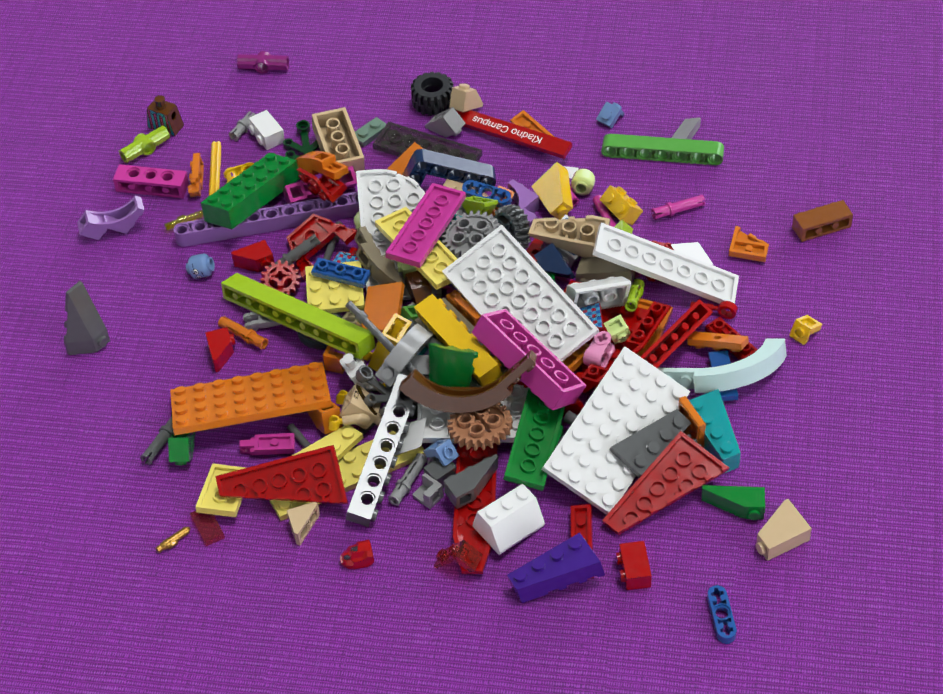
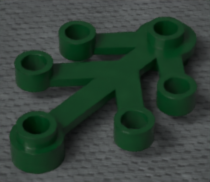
(303, 129)

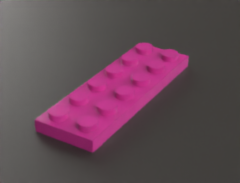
(425, 225)

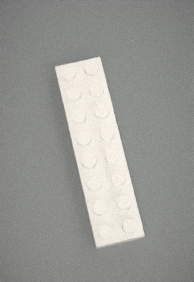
(665, 264)

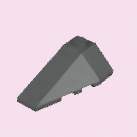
(84, 325)

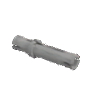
(404, 484)

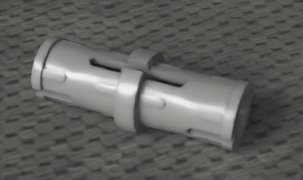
(241, 127)

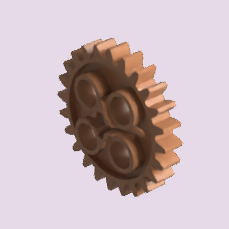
(480, 427)

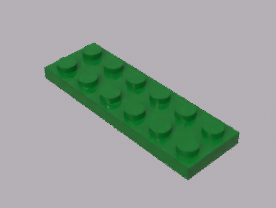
(533, 443)

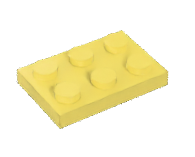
(210, 500)

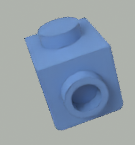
(610, 114)

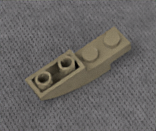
(370, 257)

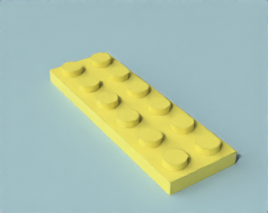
(437, 260)

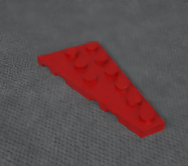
(672, 475)
(300, 478)

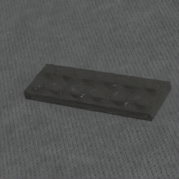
(397, 139)

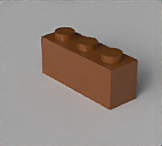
(822, 220)

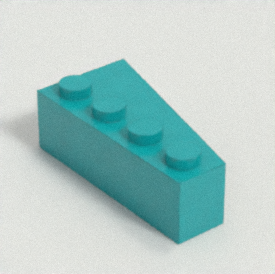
(718, 433)

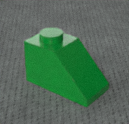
(181, 448)

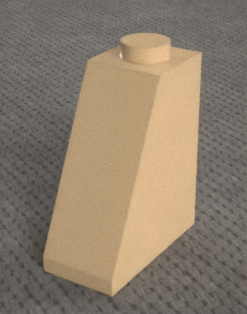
(782, 531)

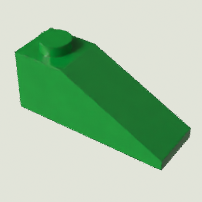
(737, 500)

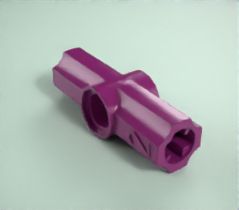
(263, 62)

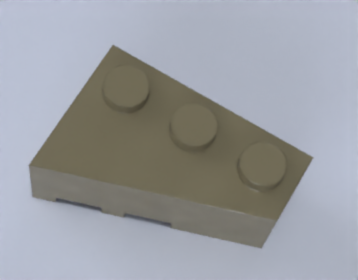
(598, 269)

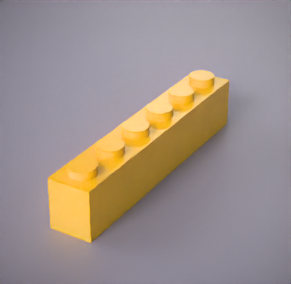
(454, 333)

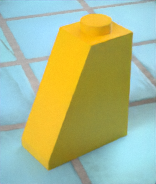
(555, 191)
(394, 331)

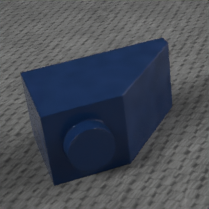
(553, 262)

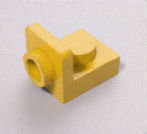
(803, 328)

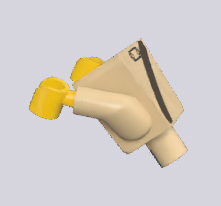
(355, 410)

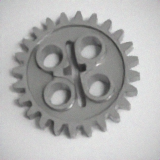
(468, 231)

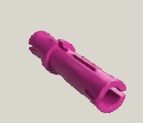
(670, 209)

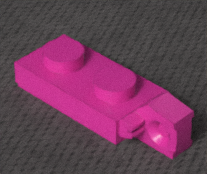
(269, 444)

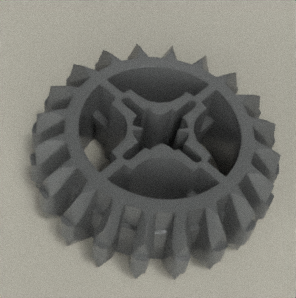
(515, 222)

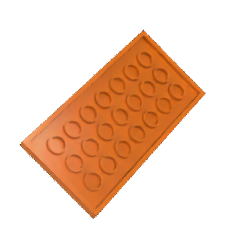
(249, 398)

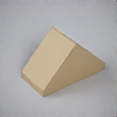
(302, 520)

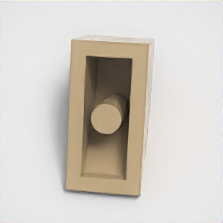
(465, 98)

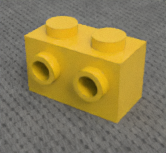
(621, 204)

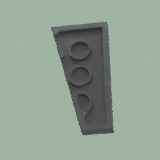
(648, 443)

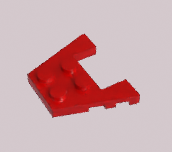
(324, 230)

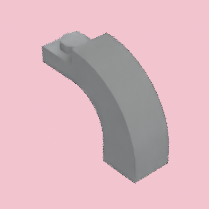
(403, 353)

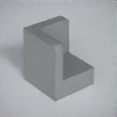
(429, 492)

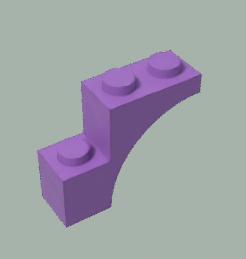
(525, 199)
(121, 219)

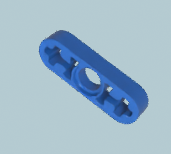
(481, 188)
(724, 605)

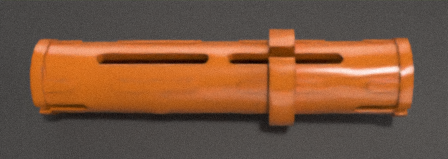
(249, 335)

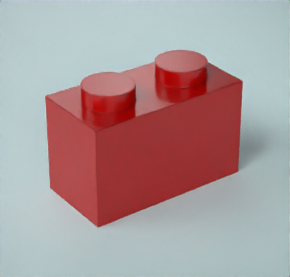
(634, 565)

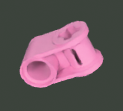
(599, 350)

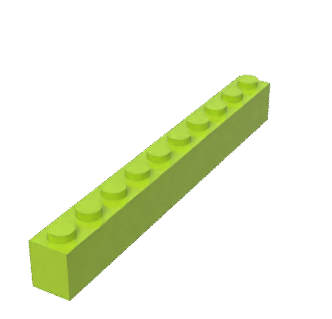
(298, 315)

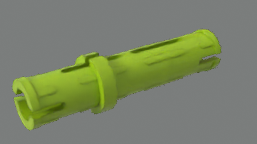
(634, 295)

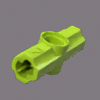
(144, 144)

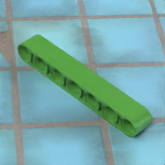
(663, 149)

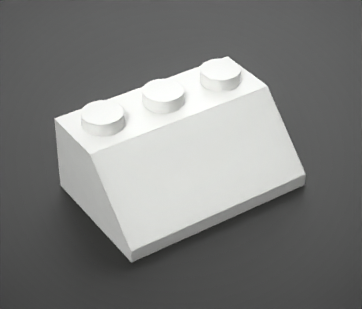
(609, 292)
(509, 519)

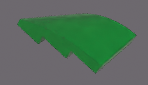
(451, 365)

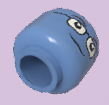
(200, 266)

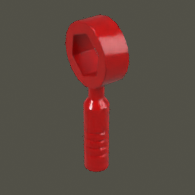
(721, 309)

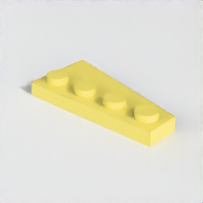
(343, 439)

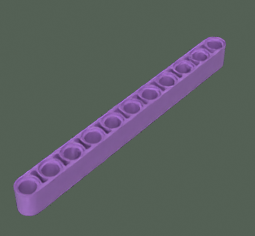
(267, 220)

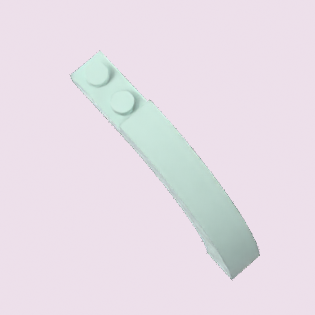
(732, 375)

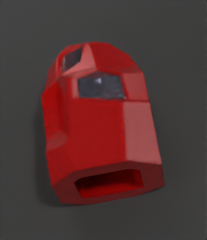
(358, 555)

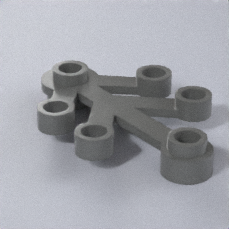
(365, 374)

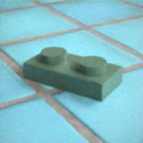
(369, 131)

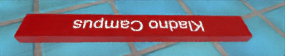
(516, 133)

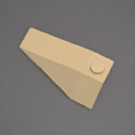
(569, 234)

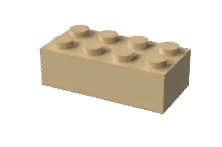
(337, 136)

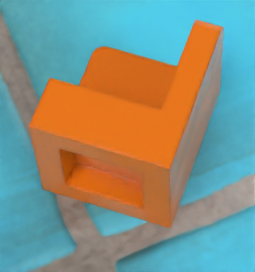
(332, 359)

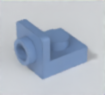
(443, 450)

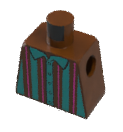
(164, 114)

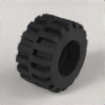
(431, 93)

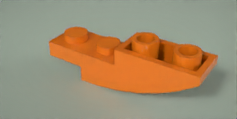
(323, 163)

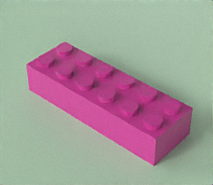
(511, 341)

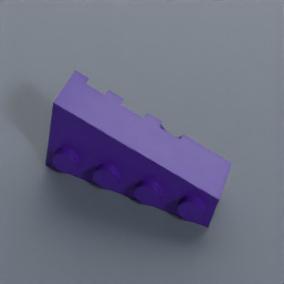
(555, 569)

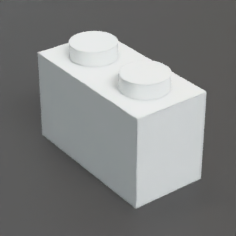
(266, 130)

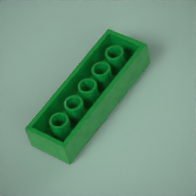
(250, 190)

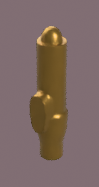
(173, 540)

